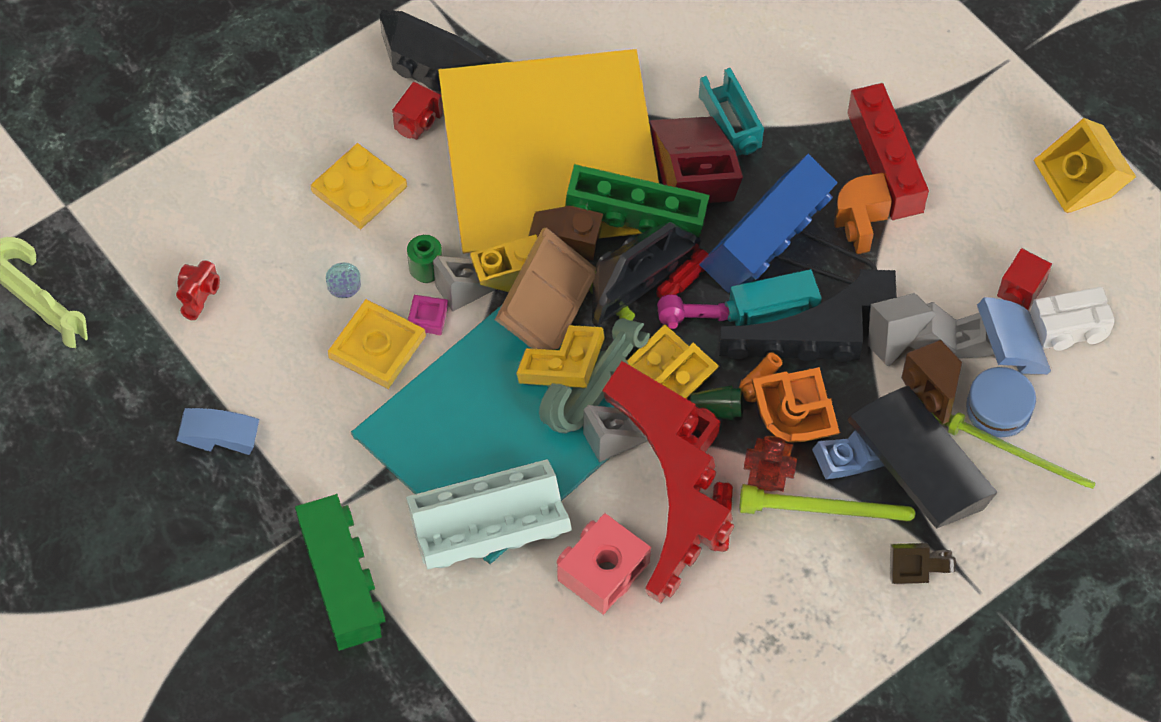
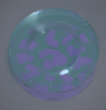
(343, 280)

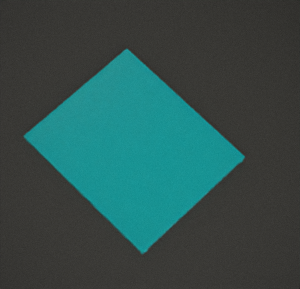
(473, 420)

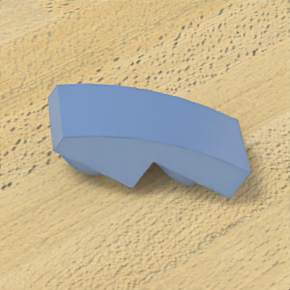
(209, 427)
(845, 457)

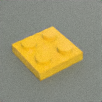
(358, 186)
(376, 343)

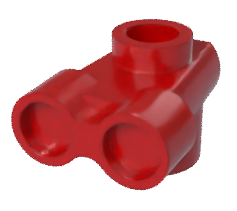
(194, 287)

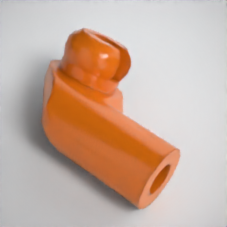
(767, 366)

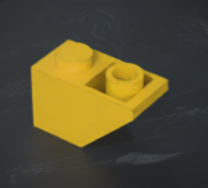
(501, 264)

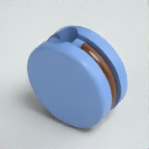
(1001, 401)

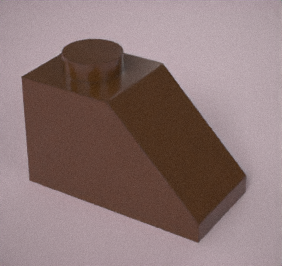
(572, 225)

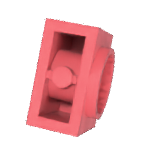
(598, 544)

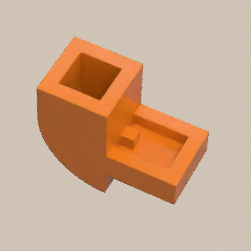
(858, 204)

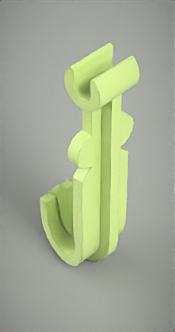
(33, 296)

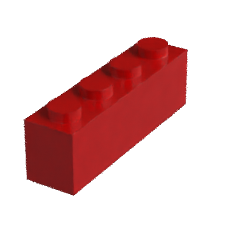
(888, 149)

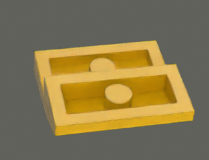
(673, 362)

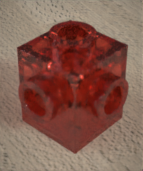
(766, 474)

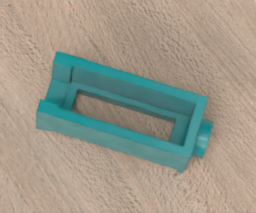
(752, 135)
(773, 298)

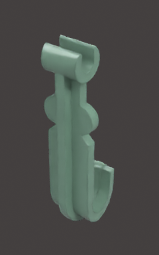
(564, 408)

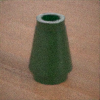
(722, 402)

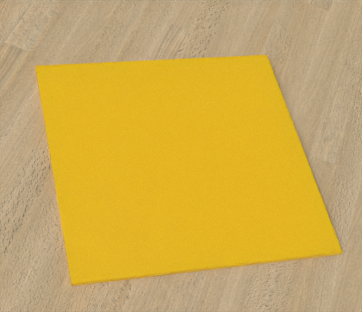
(524, 128)

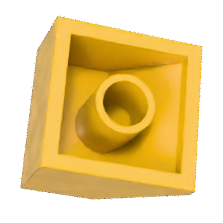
(1084, 166)

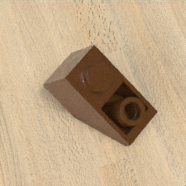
(933, 377)

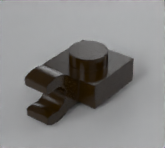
(914, 561)

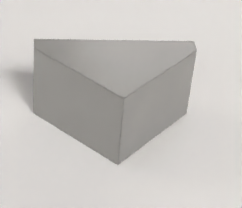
(458, 281)
(896, 324)
(610, 431)

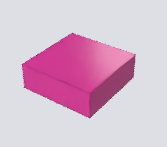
(429, 313)

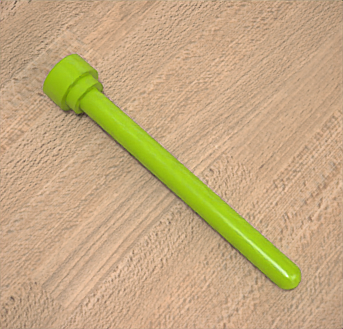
(755, 500)

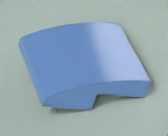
(1013, 336)

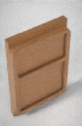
(546, 293)

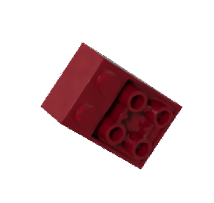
(696, 157)

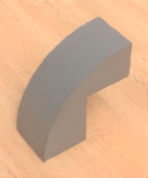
(963, 336)

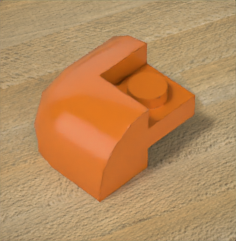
(795, 405)

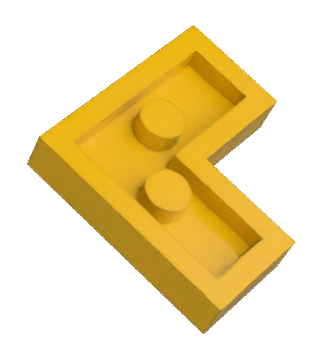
(567, 366)

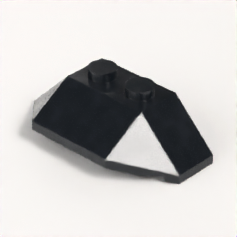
(421, 48)
(639, 267)

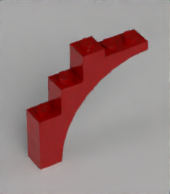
(692, 516)

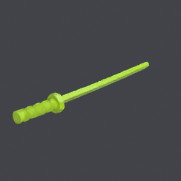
(957, 423)

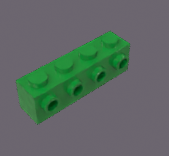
(635, 201)

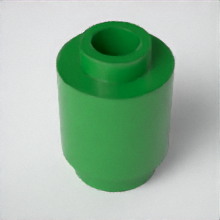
(420, 255)

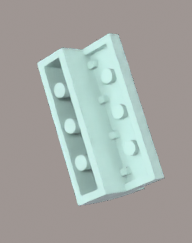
(488, 514)

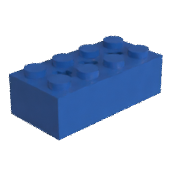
(770, 225)

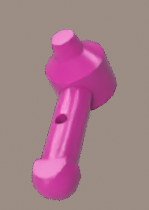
(672, 311)

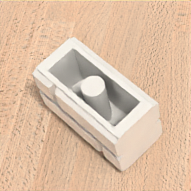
(1072, 318)

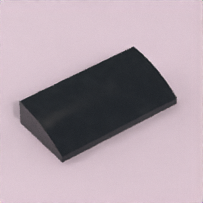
(923, 457)

